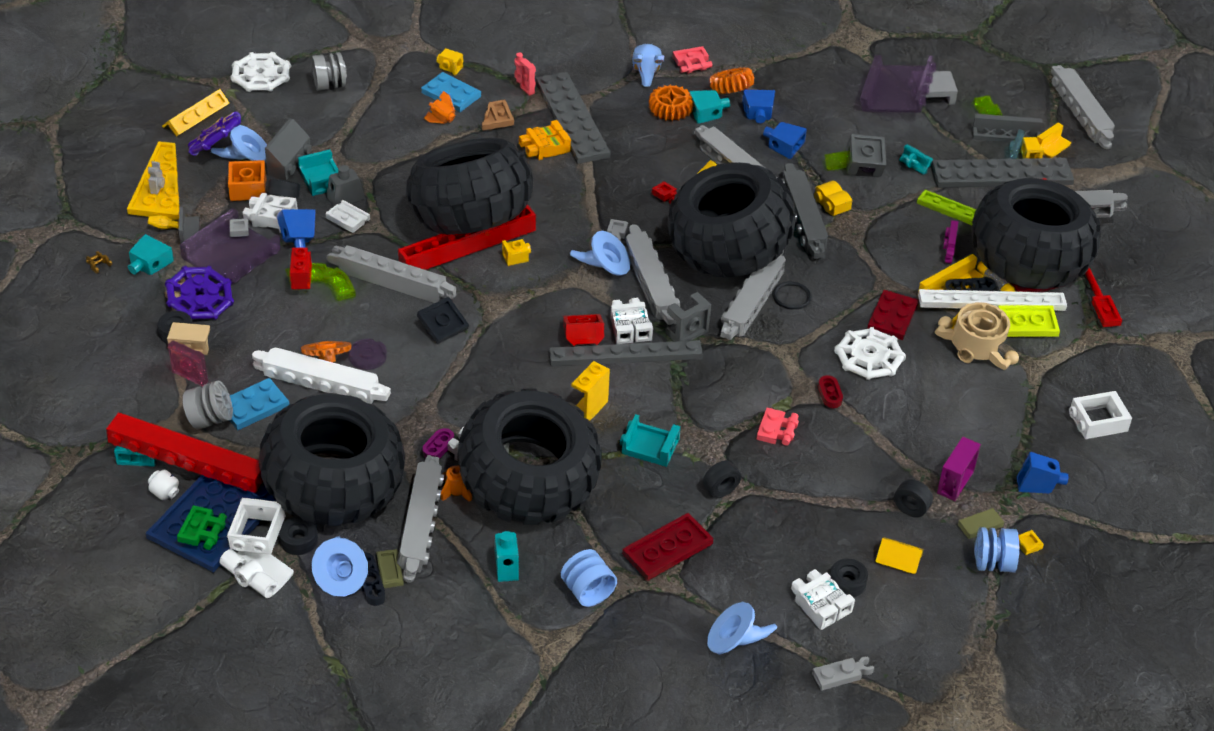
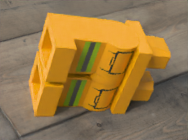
(545, 141)

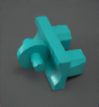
(915, 159)

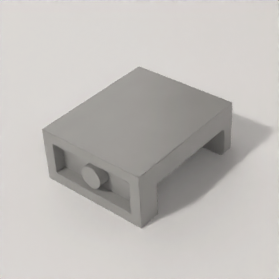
(943, 86)

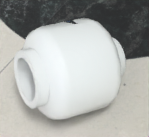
(163, 484)

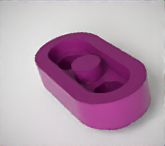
(438, 443)

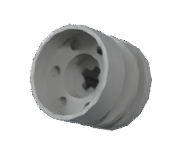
(328, 71)
(207, 405)

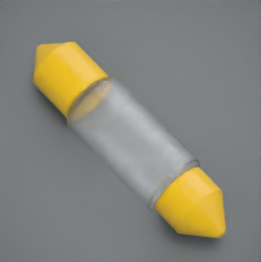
(1001, 284)

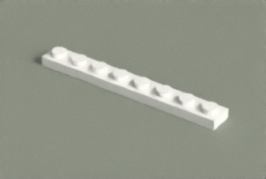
(961, 298)

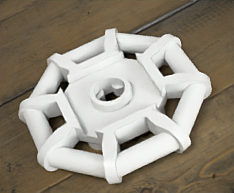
(260, 71)
(876, 342)

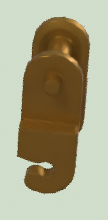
(103, 258)

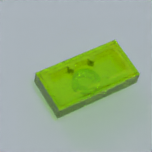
(837, 160)

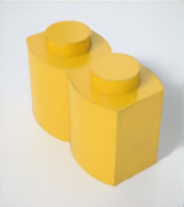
(833, 198)

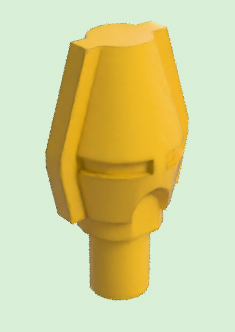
(162, 222)

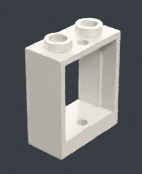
(1118, 423)
(251, 509)

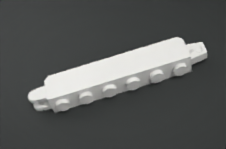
(320, 374)

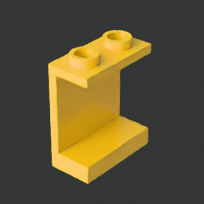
(595, 386)

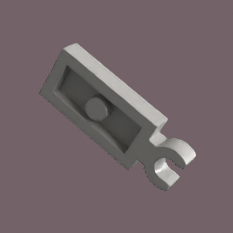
(841, 672)

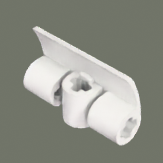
(257, 570)

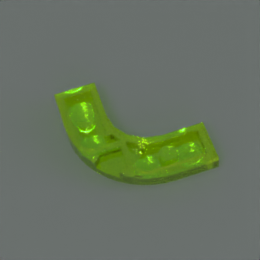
(334, 278)

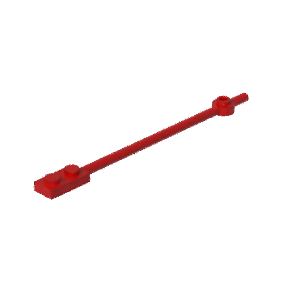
(1102, 304)

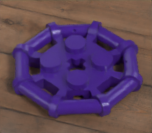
(214, 133)
(199, 284)

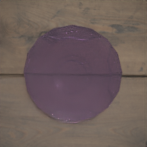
(367, 354)

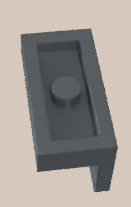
(187, 225)

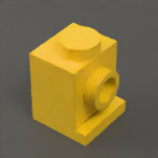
(450, 61)
(1031, 148)
(515, 252)

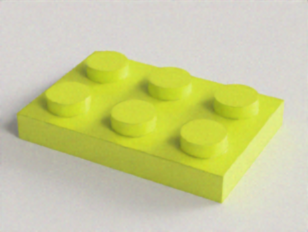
(1031, 320)

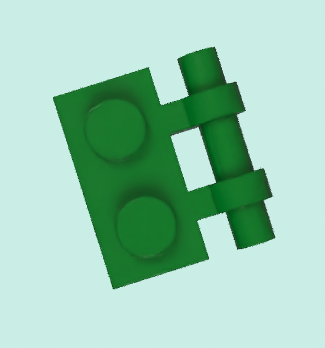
(196, 524)

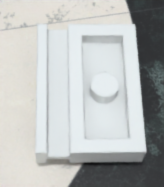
(347, 216)

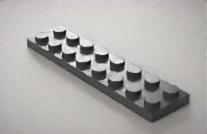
(573, 116)
(998, 171)

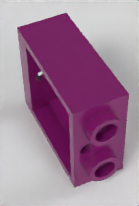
(958, 468)

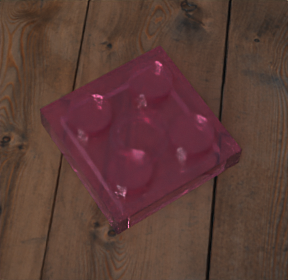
(188, 363)

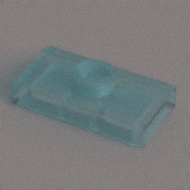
(1015, 146)

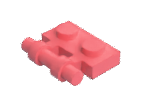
(686, 58)
(525, 74)
(771, 426)

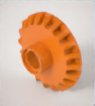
(326, 350)

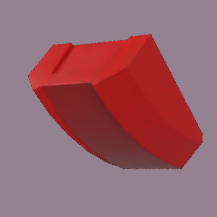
(584, 329)

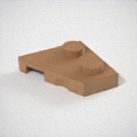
(497, 115)

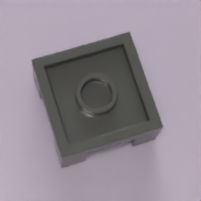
(866, 152)
(691, 322)

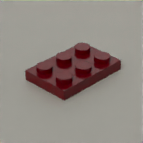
(893, 314)

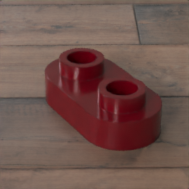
(830, 391)

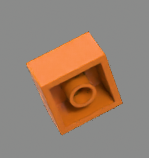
(246, 179)

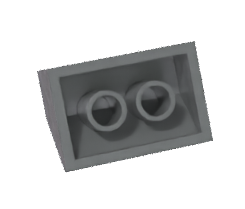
(285, 149)

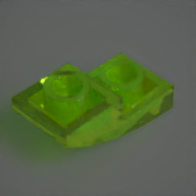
(985, 106)

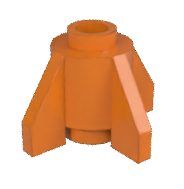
(442, 110)
(454, 484)

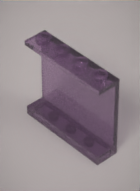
(896, 87)
(228, 255)

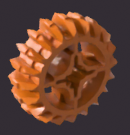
(732, 80)
(670, 102)

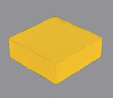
(1029, 542)

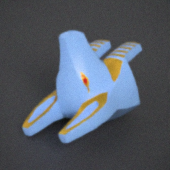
(647, 60)

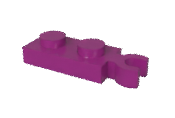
(949, 244)

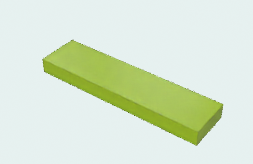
(946, 206)

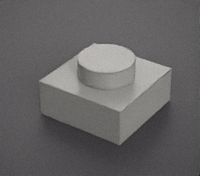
(239, 227)

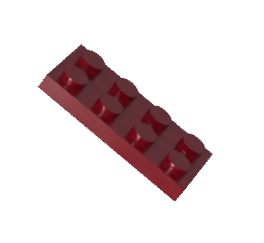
(667, 546)

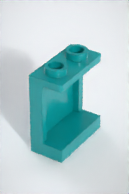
(316, 170)
(649, 442)

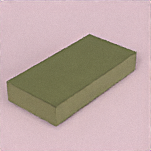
(986, 519)
(389, 569)

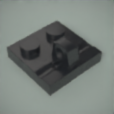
(442, 320)

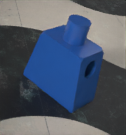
(758, 104)
(785, 138)
(297, 226)
(1040, 474)

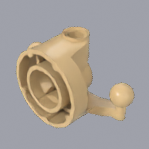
(979, 333)

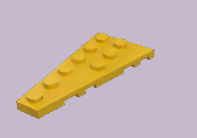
(167, 200)

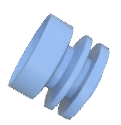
(998, 549)
(588, 577)

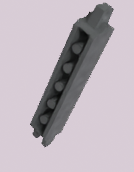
(808, 218)

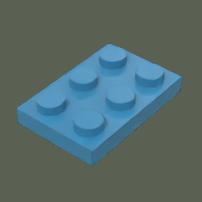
(460, 92)
(256, 403)

